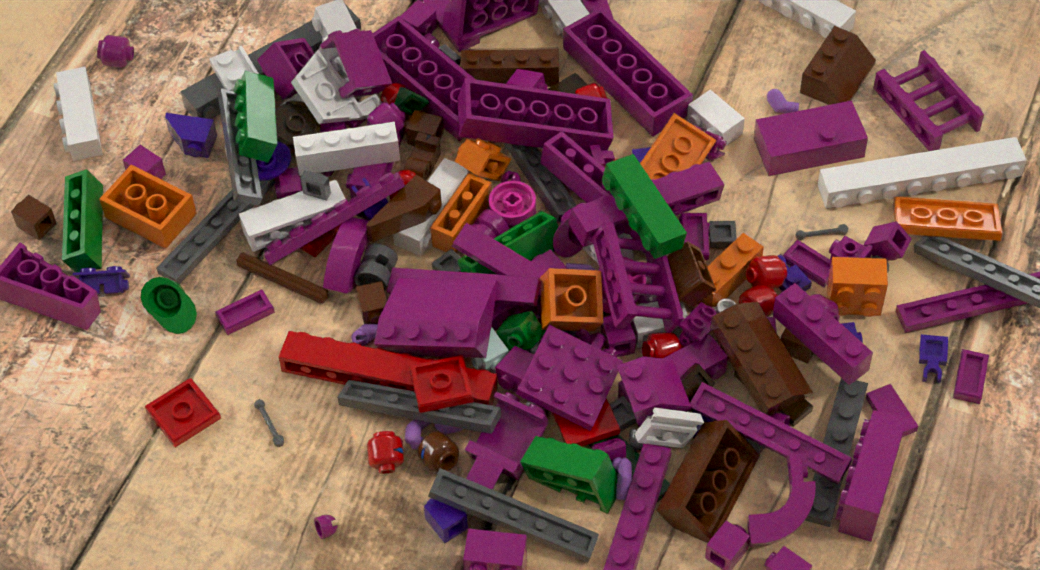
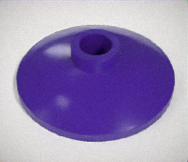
(277, 164)

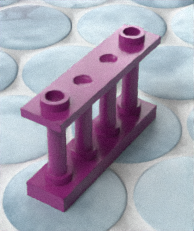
(919, 119)
(619, 288)

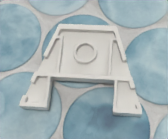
(319, 87)

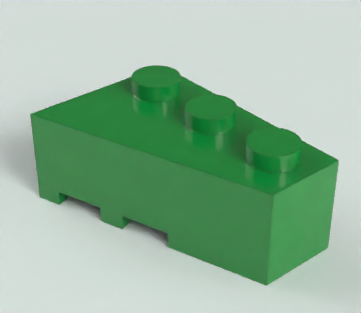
(573, 468)

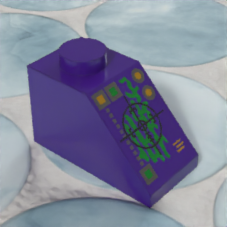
(192, 134)

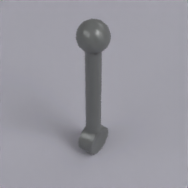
(842, 230)
(278, 440)

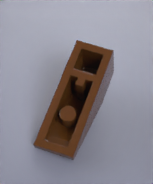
(406, 209)

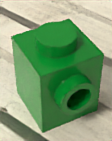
(520, 331)

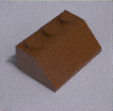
(837, 68)

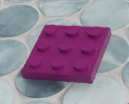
(569, 377)

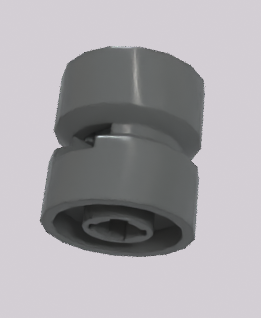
(376, 265)

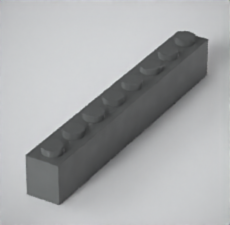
(202, 97)

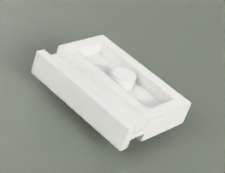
(231, 66)
(668, 428)

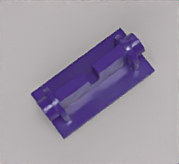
(111, 279)

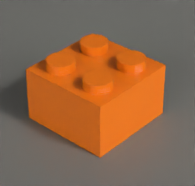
(858, 285)
(571, 299)

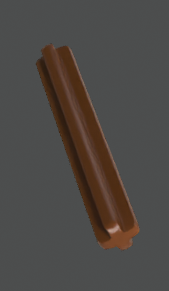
(282, 277)

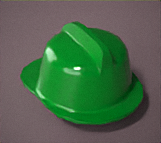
(169, 304)

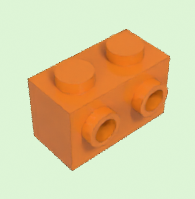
(482, 158)

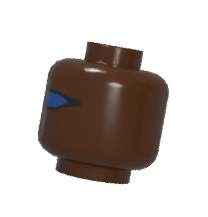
(438, 452)

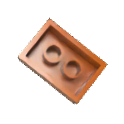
(148, 206)

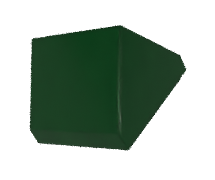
(409, 101)

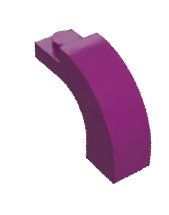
(346, 255)
(780, 524)

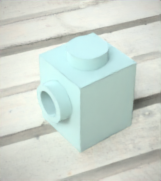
(495, 353)

